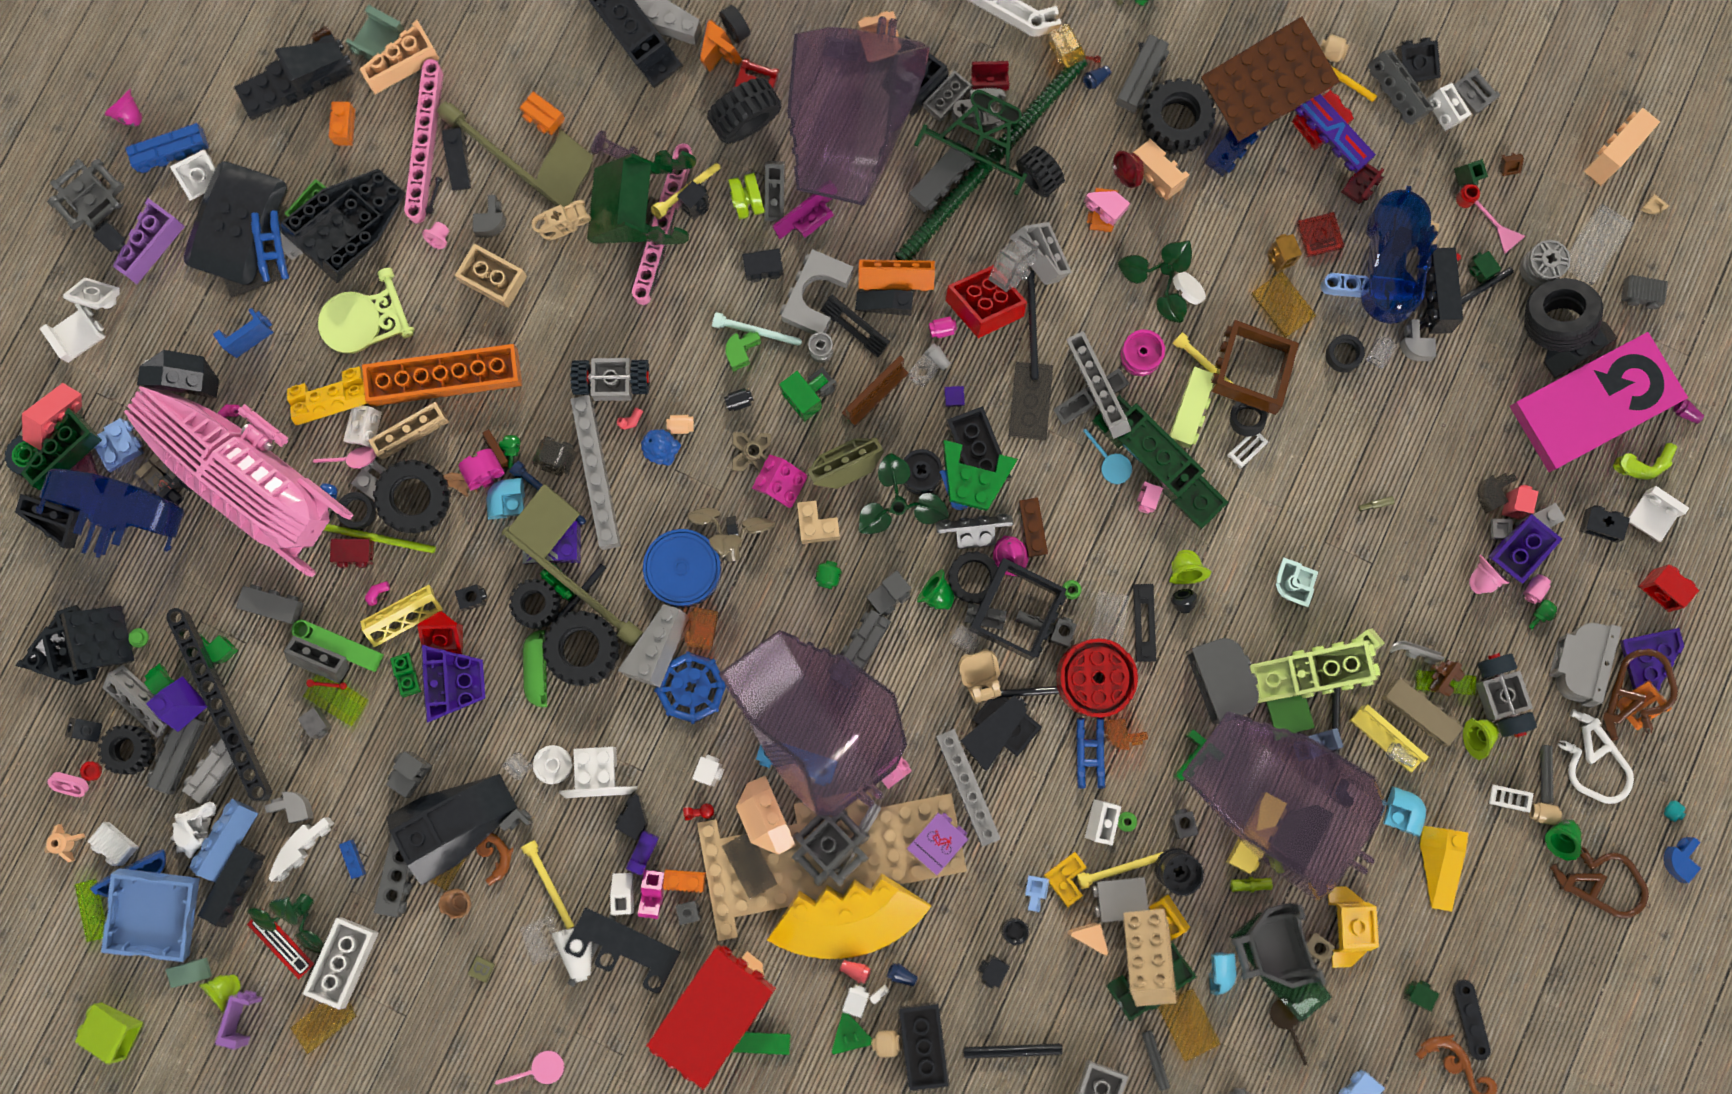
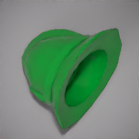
(937, 592)
(1565, 840)

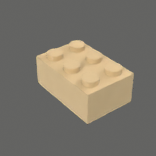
(491, 275)

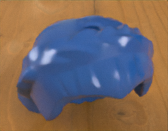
(660, 447)

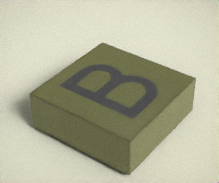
(481, 969)

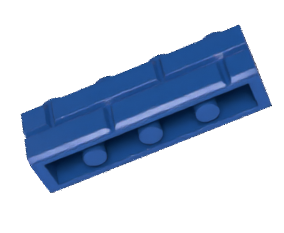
(167, 147)

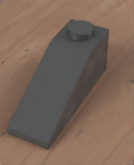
(774, 190)

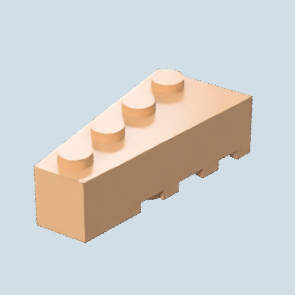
(399, 59)
(1621, 146)

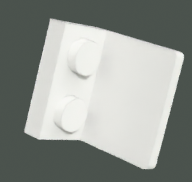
(1656, 513)

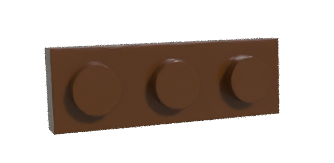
(1033, 527)

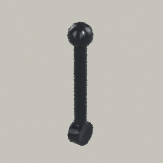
(429, 209)

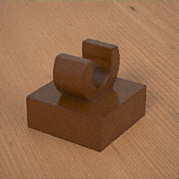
(1511, 164)

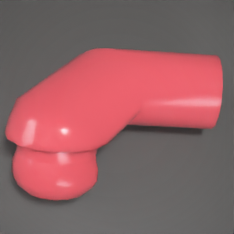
(630, 422)

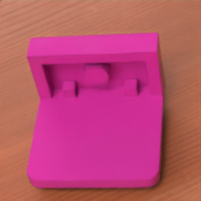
(780, 480)

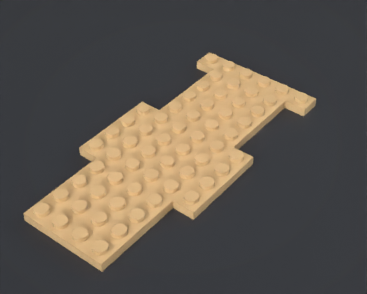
(886, 849)

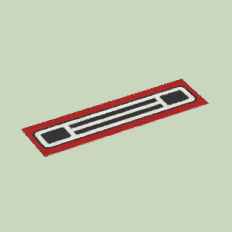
(284, 949)

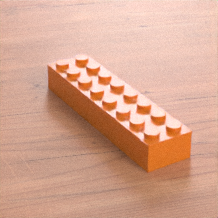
(441, 375)

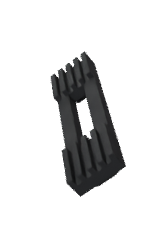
(875, 343)
(1144, 595)

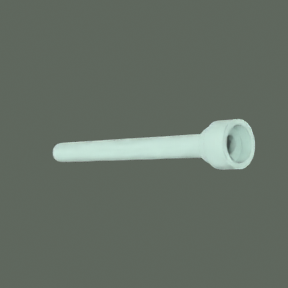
(721, 321)

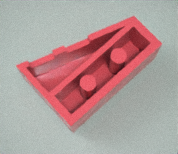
(41, 418)

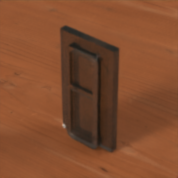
(749, 865)

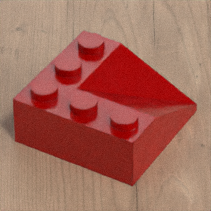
(983, 304)

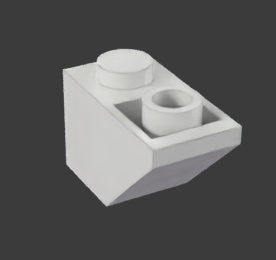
(622, 894)
(855, 1001)

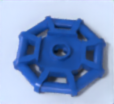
(702, 688)

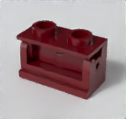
(352, 552)

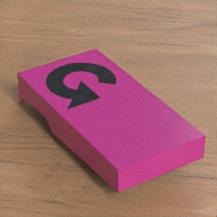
(1598, 402)

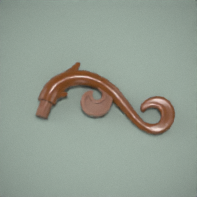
(505, 857)
(1434, 1043)

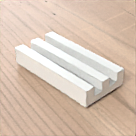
(1236, 459)

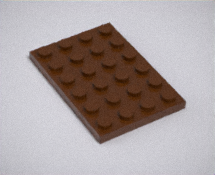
(1270, 79)

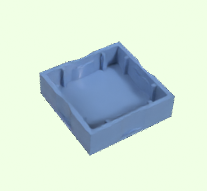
(150, 915)

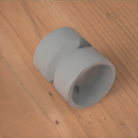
(820, 347)

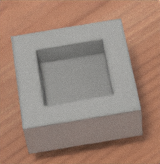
(1501, 528)

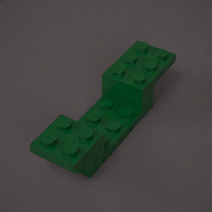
(1168, 464)

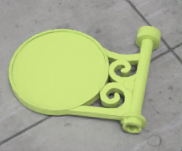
(353, 321)

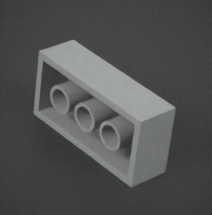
(1101, 1080)

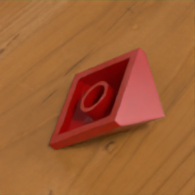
(441, 633)

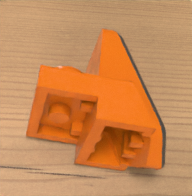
(715, 45)

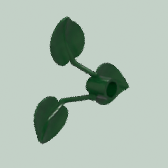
(1175, 257)
(891, 472)
(289, 913)

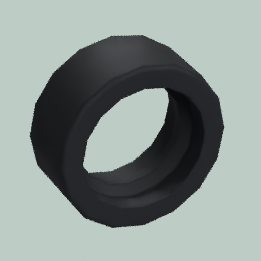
(734, 23)
(1355, 343)
(1243, 429)
(371, 511)

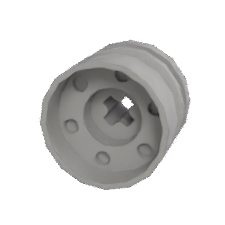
(1545, 262)

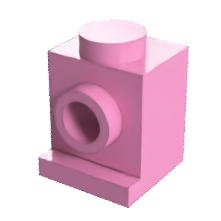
(1149, 497)

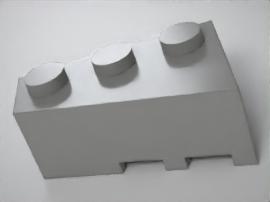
(1050, 262)

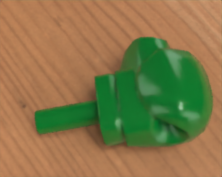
(511, 447)
(1545, 611)

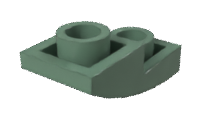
(188, 972)

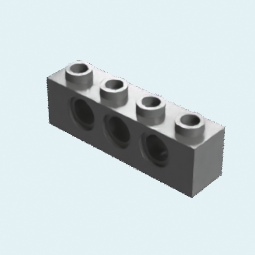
(384, 904)

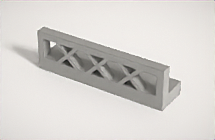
(138, 695)

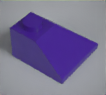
(177, 704)

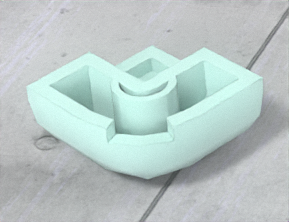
(1295, 582)

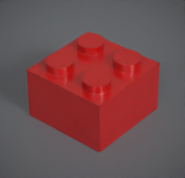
(1669, 588)

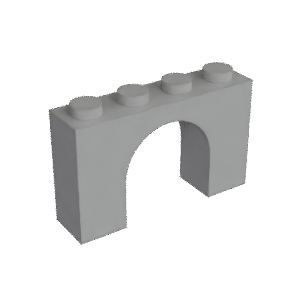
(817, 267)

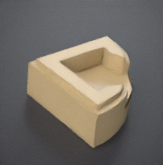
(1654, 205)

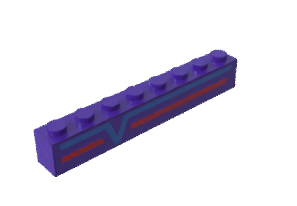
(1336, 133)

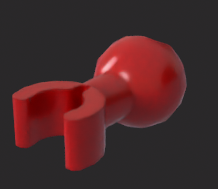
(705, 811)

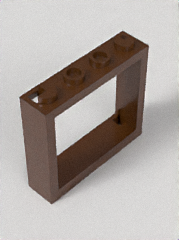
(1245, 395)

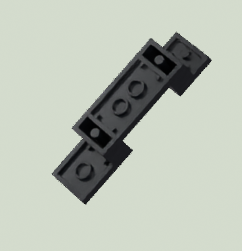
(639, 39)

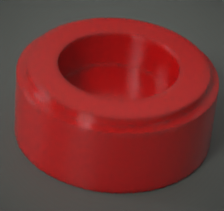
(90, 771)

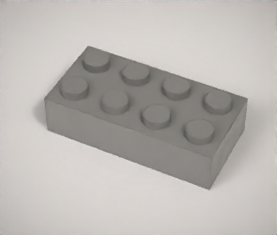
(946, 95)

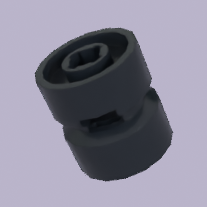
(1015, 931)

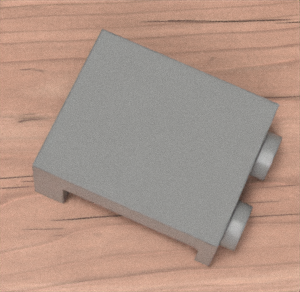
(1118, 897)

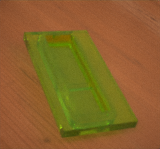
(341, 703)

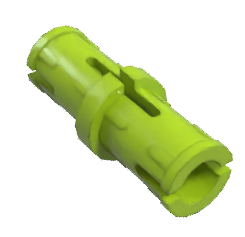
(1251, 884)

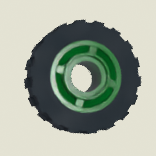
(17, 454)

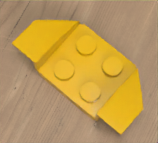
(1355, 927)

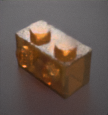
(702, 629)

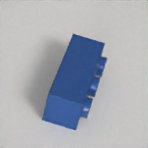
(352, 859)

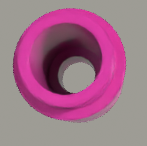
(942, 327)

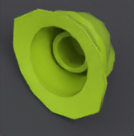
(1188, 568)
(1480, 737)
(221, 989)

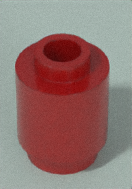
(1468, 196)

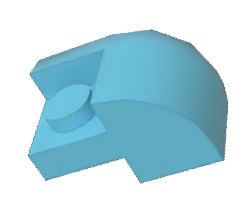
(505, 498)
(1405, 811)
(1223, 972)

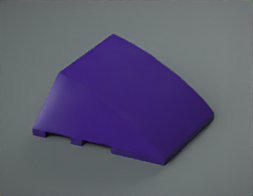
(450, 681)

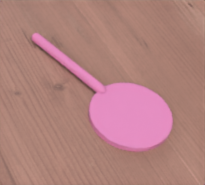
(355, 459)
(546, 1068)

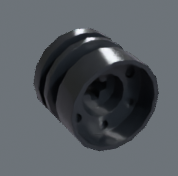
(1180, 882)

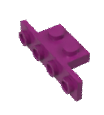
(805, 217)

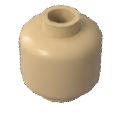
(1334, 48)
(887, 1043)

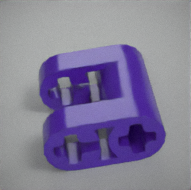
(642, 853)

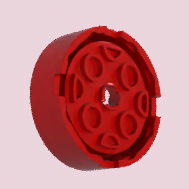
(1077, 684)

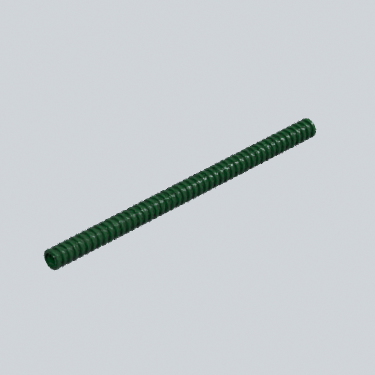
(996, 153)

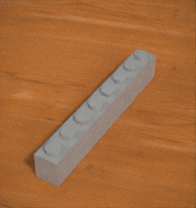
(595, 472)

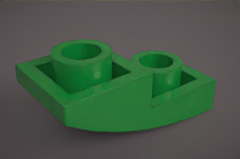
(406, 675)

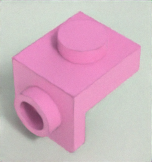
(900, 772)

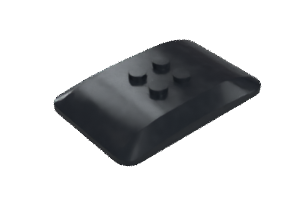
(222, 230)

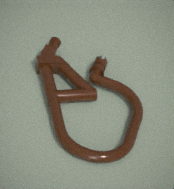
(1609, 715)
(1567, 883)

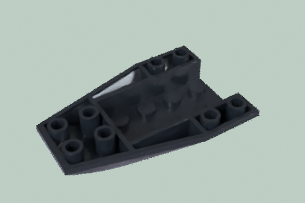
(449, 824)

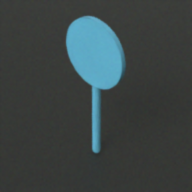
(1115, 467)

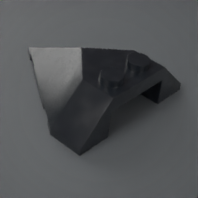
(51, 655)

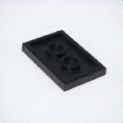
(1023, 732)

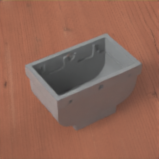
(1580, 662)

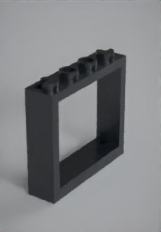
(1051, 616)

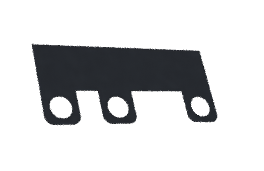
(623, 941)

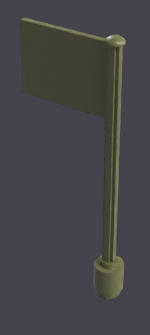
(537, 533)

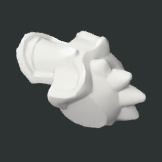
(192, 828)

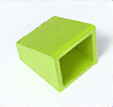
(108, 1033)

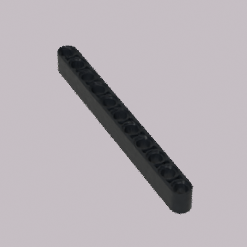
(226, 710)

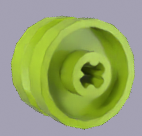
(746, 196)

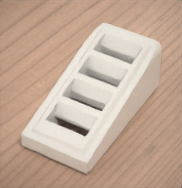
(1528, 799)

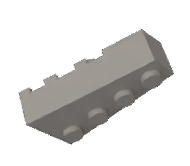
(671, 20)
(656, 647)

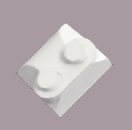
(194, 173)
(92, 294)

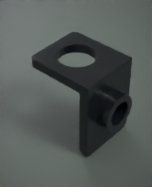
(83, 729)

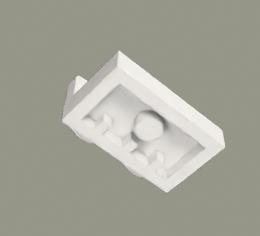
(362, 425)

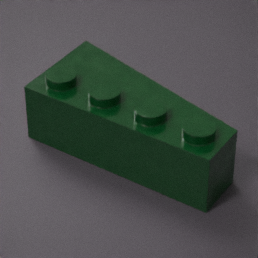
(63, 449)

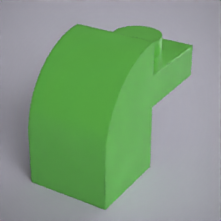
(736, 349)

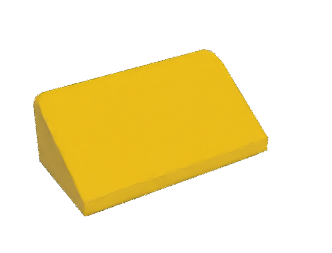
(1176, 921)

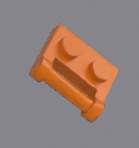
(1652, 695)

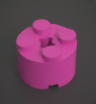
(481, 469)

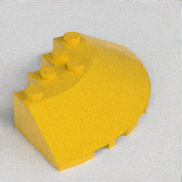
(848, 923)

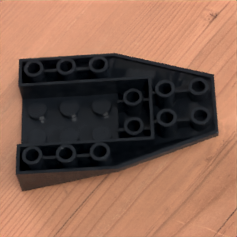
(344, 221)

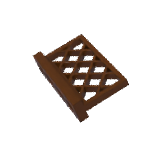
(876, 392)

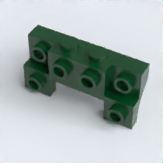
(1122, 994)

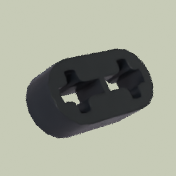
(732, 525)

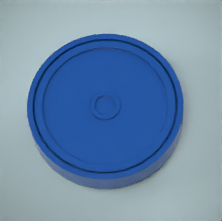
(682, 568)

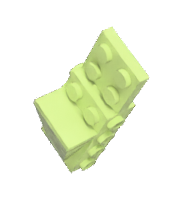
(1317, 671)

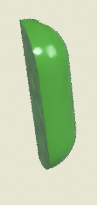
(535, 669)

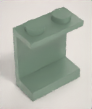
(375, 34)

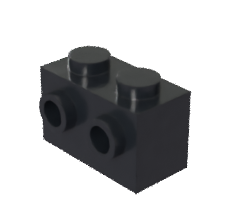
(694, 200)
(993, 971)

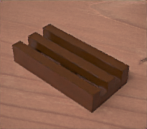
(492, 444)

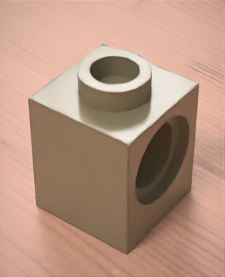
(1326, 953)

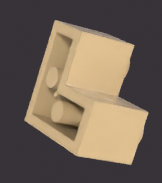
(815, 529)

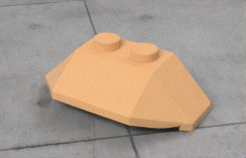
(763, 817)

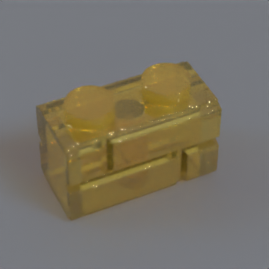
(1067, 46)

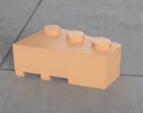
(1160, 171)

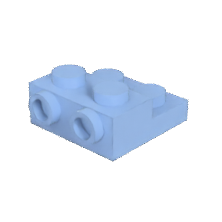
(118, 444)

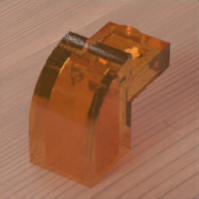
(1117, 735)

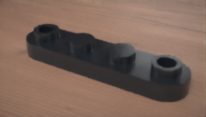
(1471, 1020)

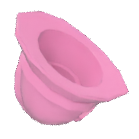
(1486, 578)

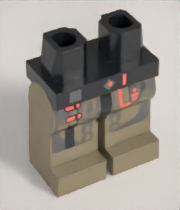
(166, 484)

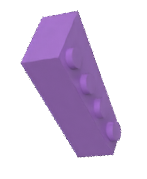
(147, 241)

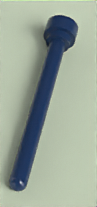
(519, 470)

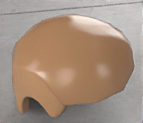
(455, 903)

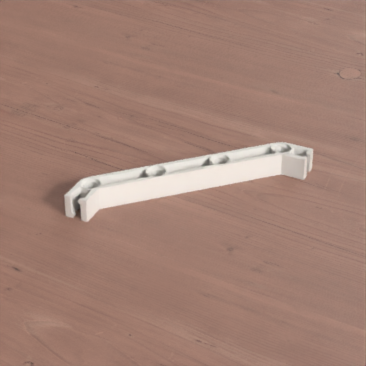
(1022, 15)

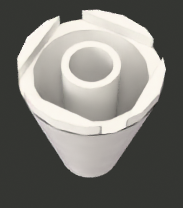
(577, 967)

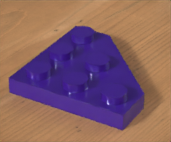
(1648, 667)

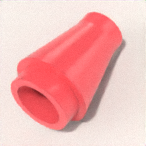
(856, 971)

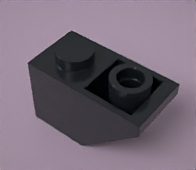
(634, 818)

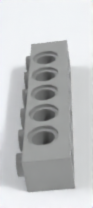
(1098, 385)
(968, 787)

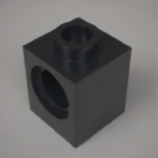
(463, 594)

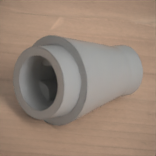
(937, 356)

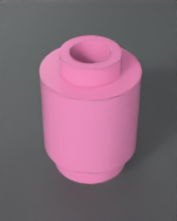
(1537, 589)

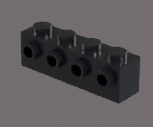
(231, 886)

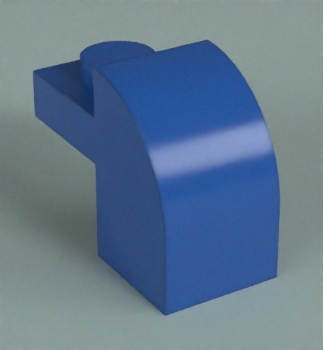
(1678, 861)

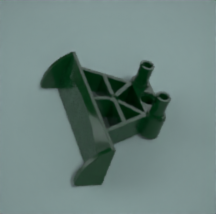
(982, 101)

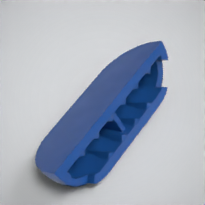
(152, 863)

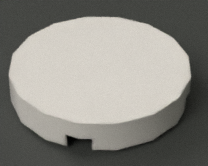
(1190, 287)
(552, 764)

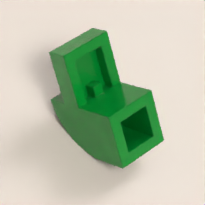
(219, 649)
(157, 679)

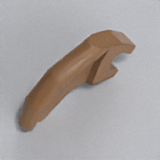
(457, 481)

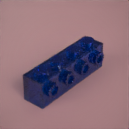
(1228, 151)

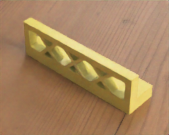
(381, 620)
(1384, 733)

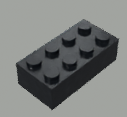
(1443, 292)
(977, 439)
(923, 1046)

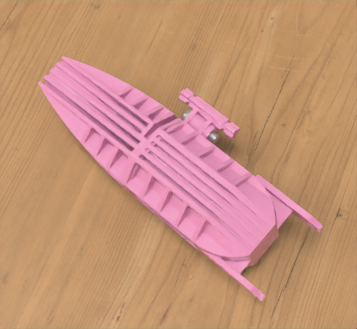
(236, 470)

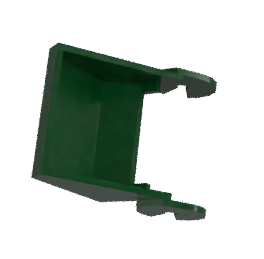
(622, 198)

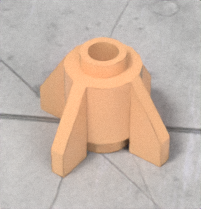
(62, 843)

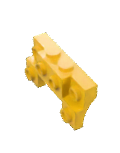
(327, 400)

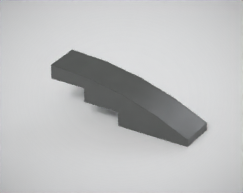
(1084, 401)

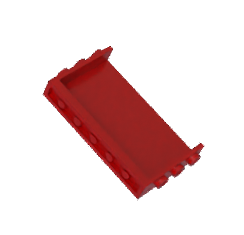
(711, 1016)

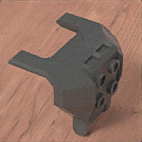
(1279, 948)

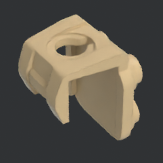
(978, 672)

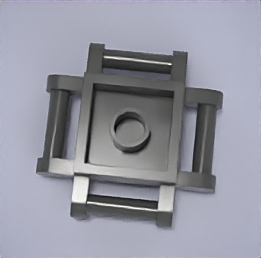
(86, 194)
(830, 847)

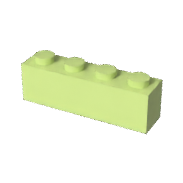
(1192, 407)

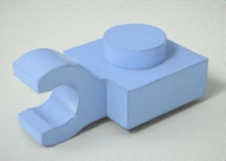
(1037, 889)

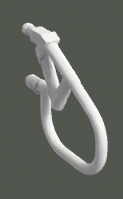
(1594, 724)

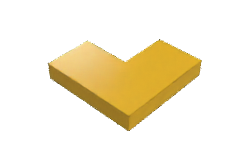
(1061, 878)

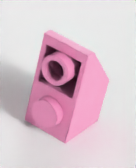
(1108, 205)

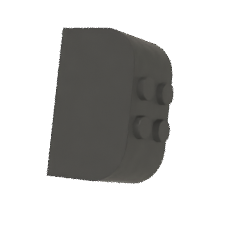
(1224, 678)

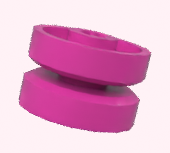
(1145, 363)

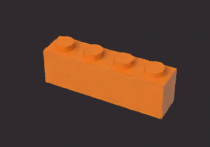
(896, 275)

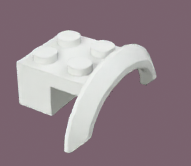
(595, 774)

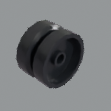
(931, 465)

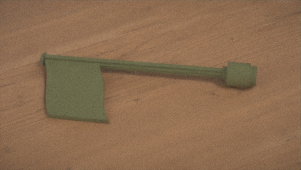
(560, 171)

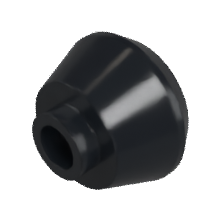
(1184, 600)

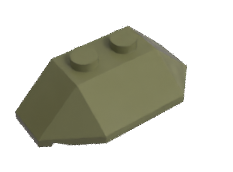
(846, 463)

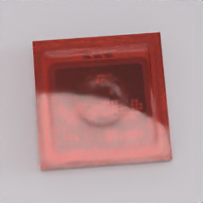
(1320, 234)

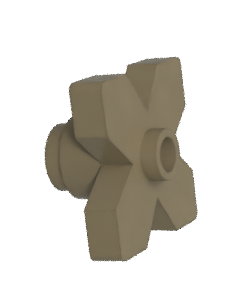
(743, 444)

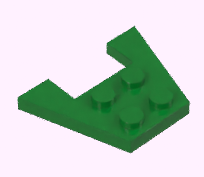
(971, 484)

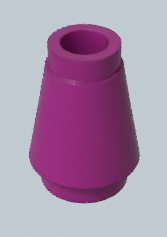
(1688, 411)

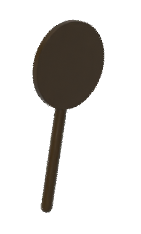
(1284, 1019)

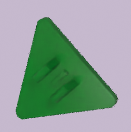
(850, 1035)

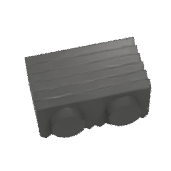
(1644, 291)

